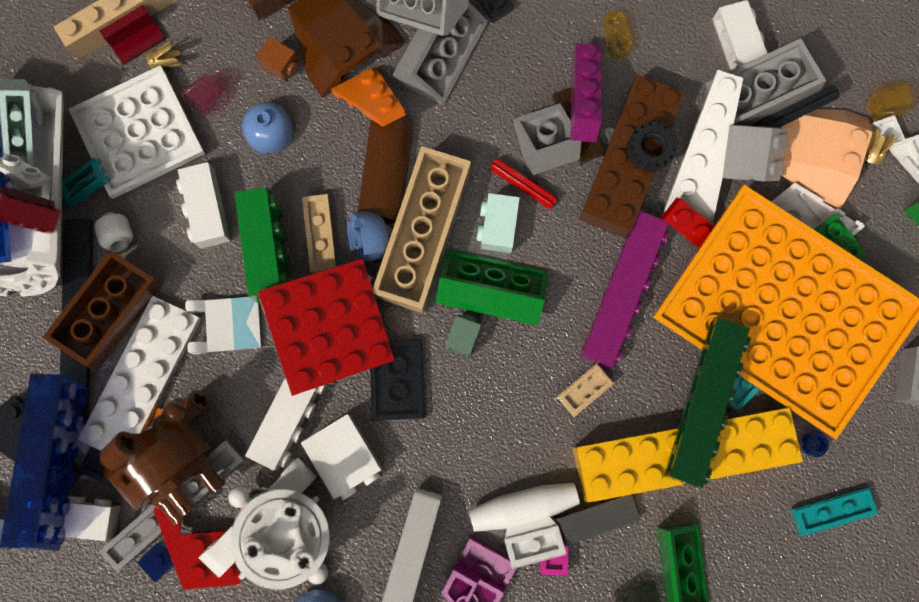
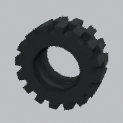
(659, 134)

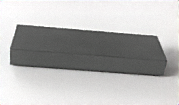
(597, 519)

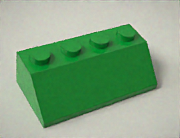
(492, 287)

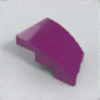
(479, 574)

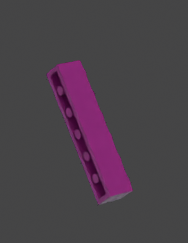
(624, 290)

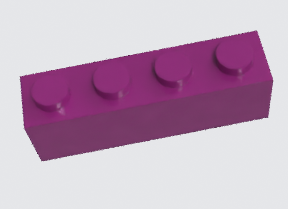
(586, 93)

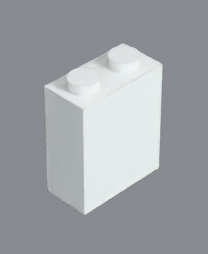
(342, 457)

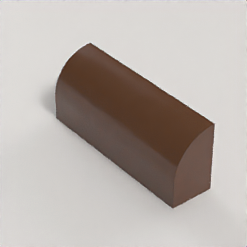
(386, 169)

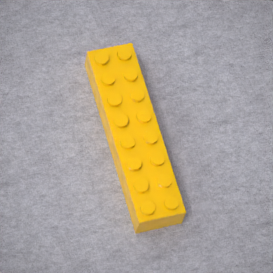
(640, 461)

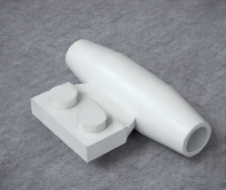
(526, 516)

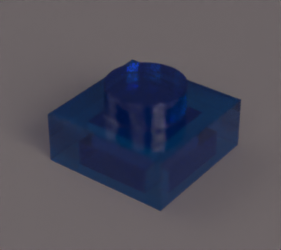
(156, 562)

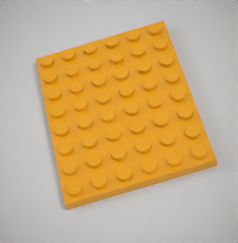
(813, 310)

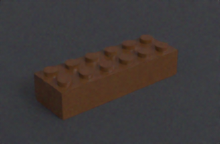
(618, 186)

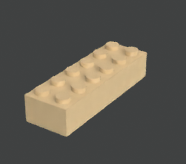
(422, 229)

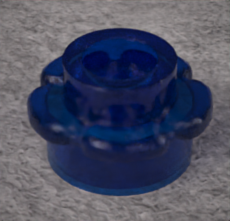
(821, 441)

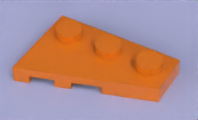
(372, 96)

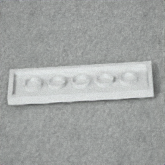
(141, 373)

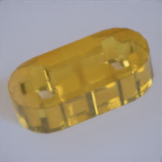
(622, 34)

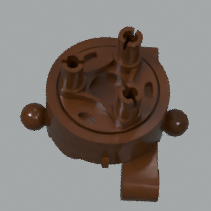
(162, 458)

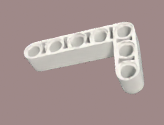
(412, 547)

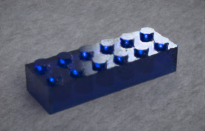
(44, 464)

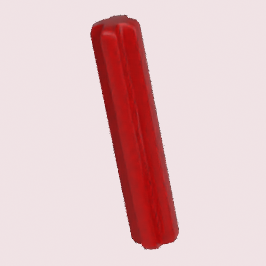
(523, 183)

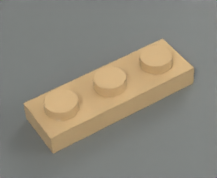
(319, 233)

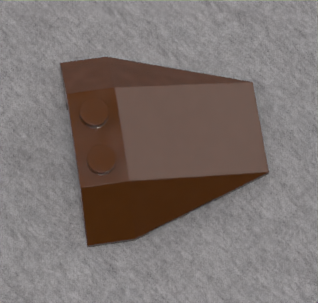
(337, 38)

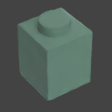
(463, 335)

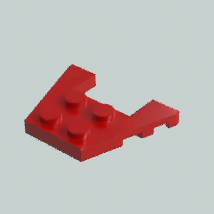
(185, 554)

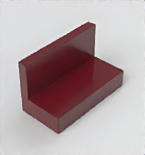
(132, 35)

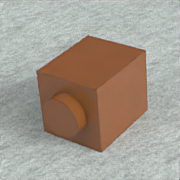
(278, 59)

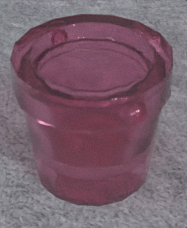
(202, 94)

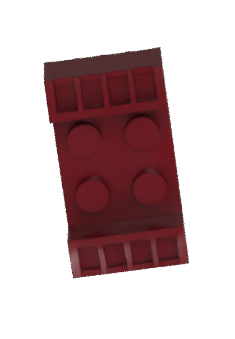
(28, 210)

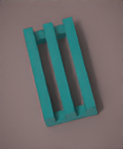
(86, 186)

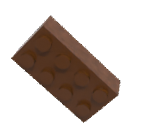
(102, 311)

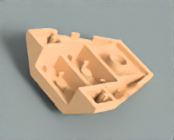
(826, 153)

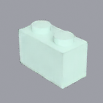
(499, 223)

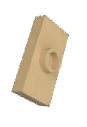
(585, 390)

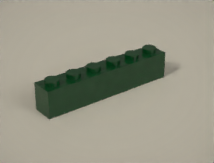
(707, 403)

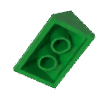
(683, 563)

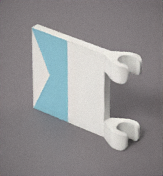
(229, 324)

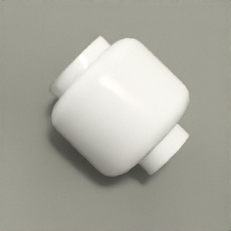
(113, 232)

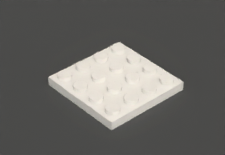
(137, 131)

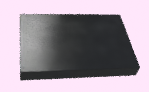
(399, 385)

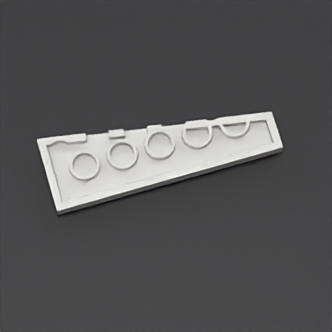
(703, 162)

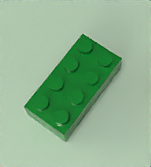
(261, 240)

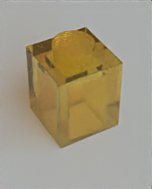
(890, 102)

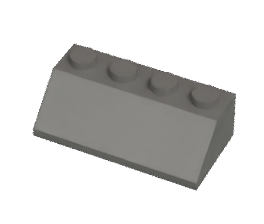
(428, 15)
(436, 61)
(775, 82)

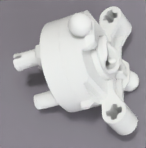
(276, 534)

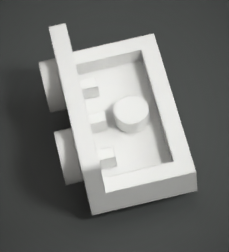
(24, 177)

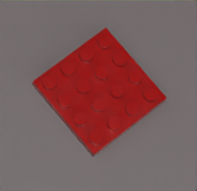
(326, 326)

